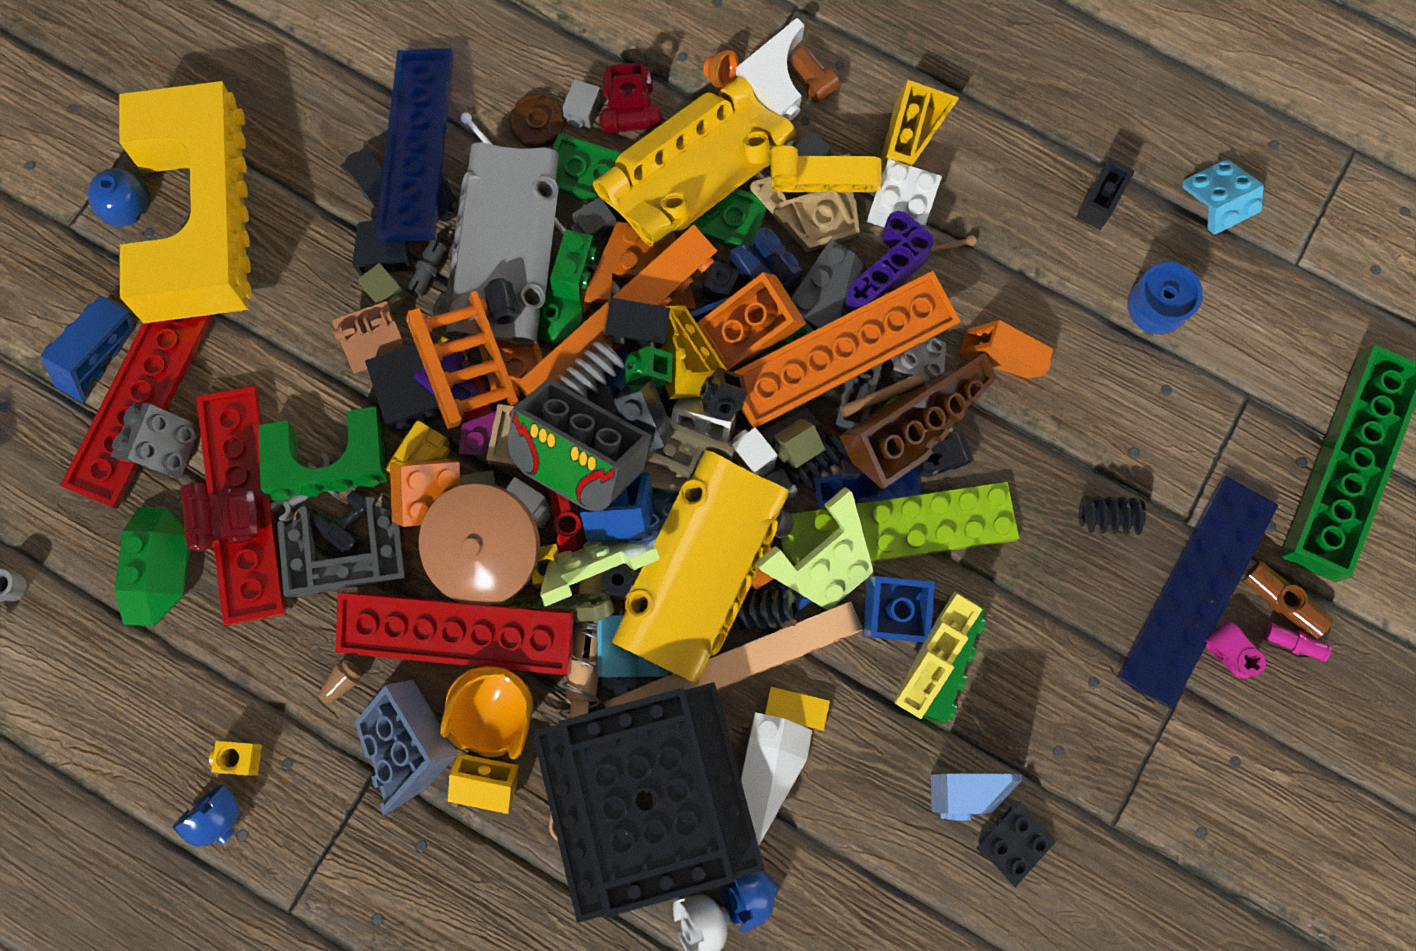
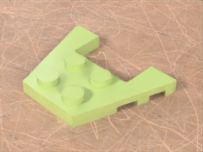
(591, 560)
(831, 567)

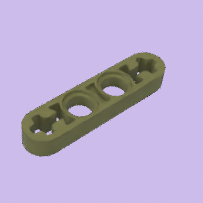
(585, 606)

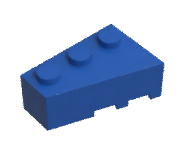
(86, 345)

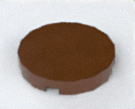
(536, 120)

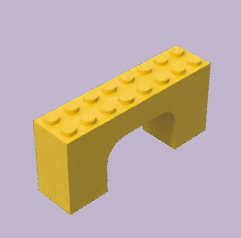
(206, 262)

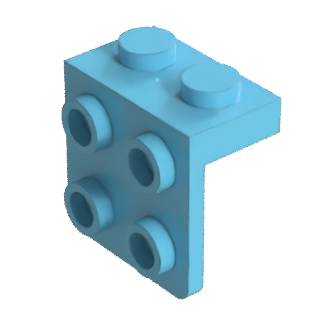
(1227, 193)

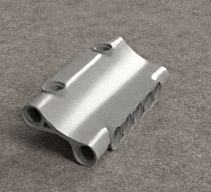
(504, 234)

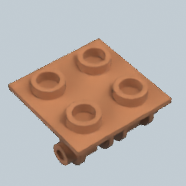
(367, 334)

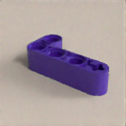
(885, 270)

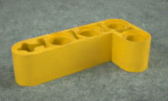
(823, 173)

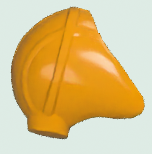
(488, 712)

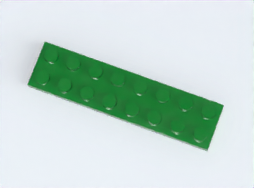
(729, 222)

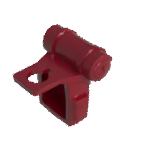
(628, 99)
(218, 516)

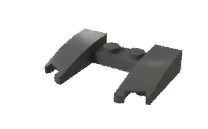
(308, 577)

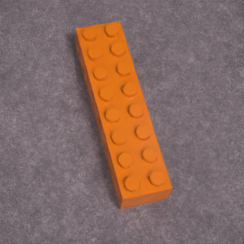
(653, 285)

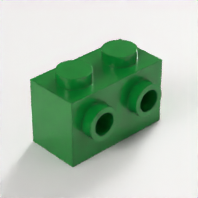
(573, 265)

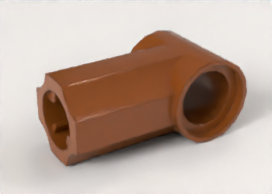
(817, 80)

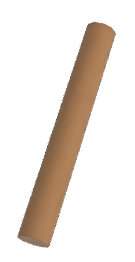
(882, 395)

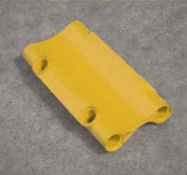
(693, 161)
(703, 567)

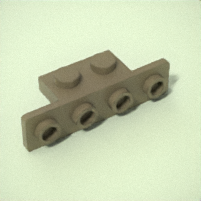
(686, 448)

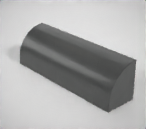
(857, 388)

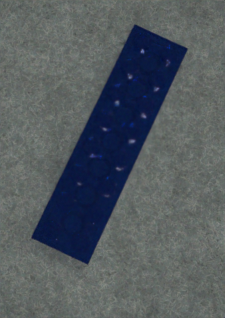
(415, 146)
(1197, 592)

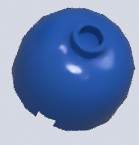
(118, 196)
(210, 819)
(750, 900)

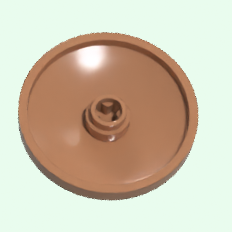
(479, 544)

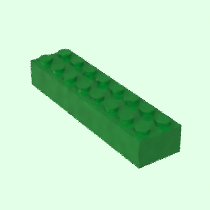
(1353, 465)

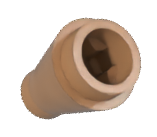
(341, 680)

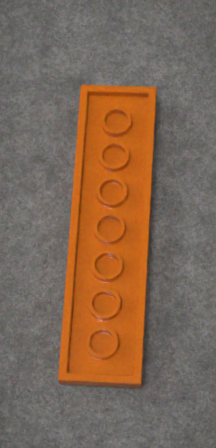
(845, 348)

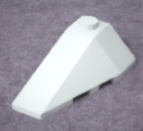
(771, 766)

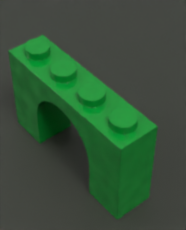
(358, 466)

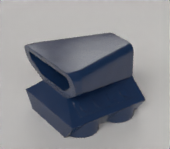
(766, 256)

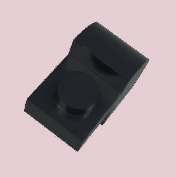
(365, 173)

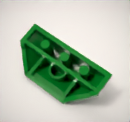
(151, 566)

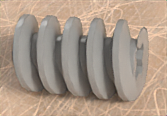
(591, 370)

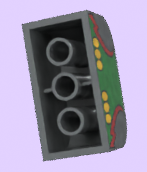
(575, 446)

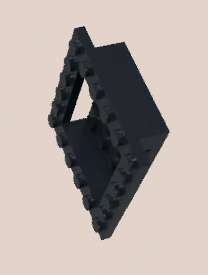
(638, 857)

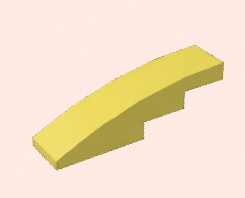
(937, 654)

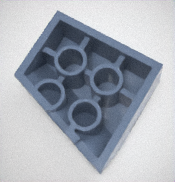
(403, 743)

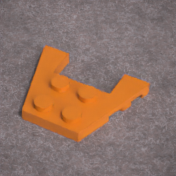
(625, 258)

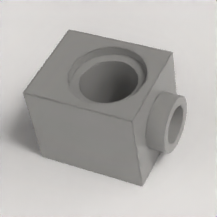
(582, 104)

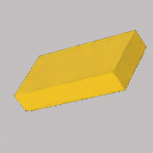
(798, 708)

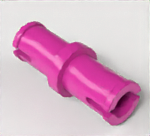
(1297, 642)

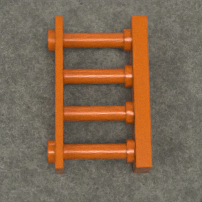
(432, 354)

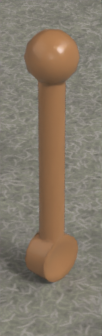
(970, 241)

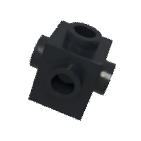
(723, 394)

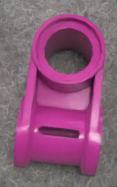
(1233, 649)

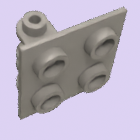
(924, 358)

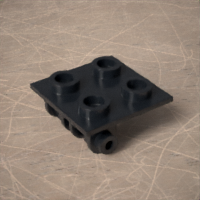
(1016, 843)

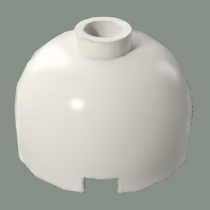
(702, 923)

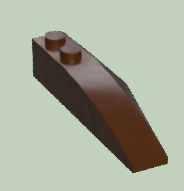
(910, 426)

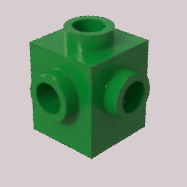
(647, 364)

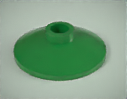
(566, 320)

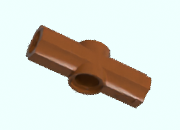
(1302, 610)

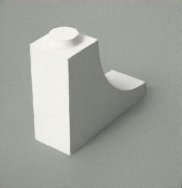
(769, 73)

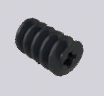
(822, 462)
(1113, 513)
(768, 610)

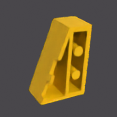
(914, 121)
(692, 354)

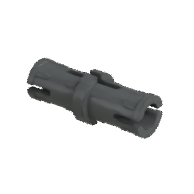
(426, 269)

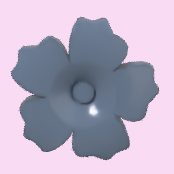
(618, 684)

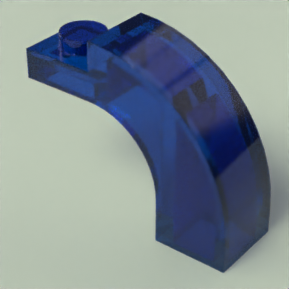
(865, 489)

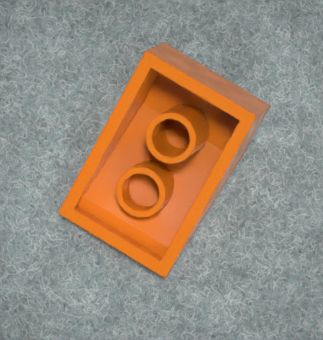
(751, 321)

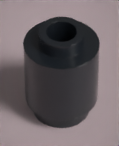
(501, 301)
(612, 590)

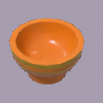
(721, 68)

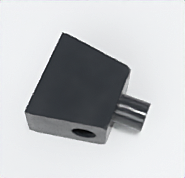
(369, 252)

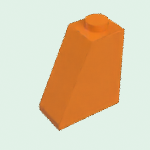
(1007, 349)

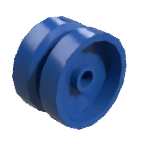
(1165, 298)

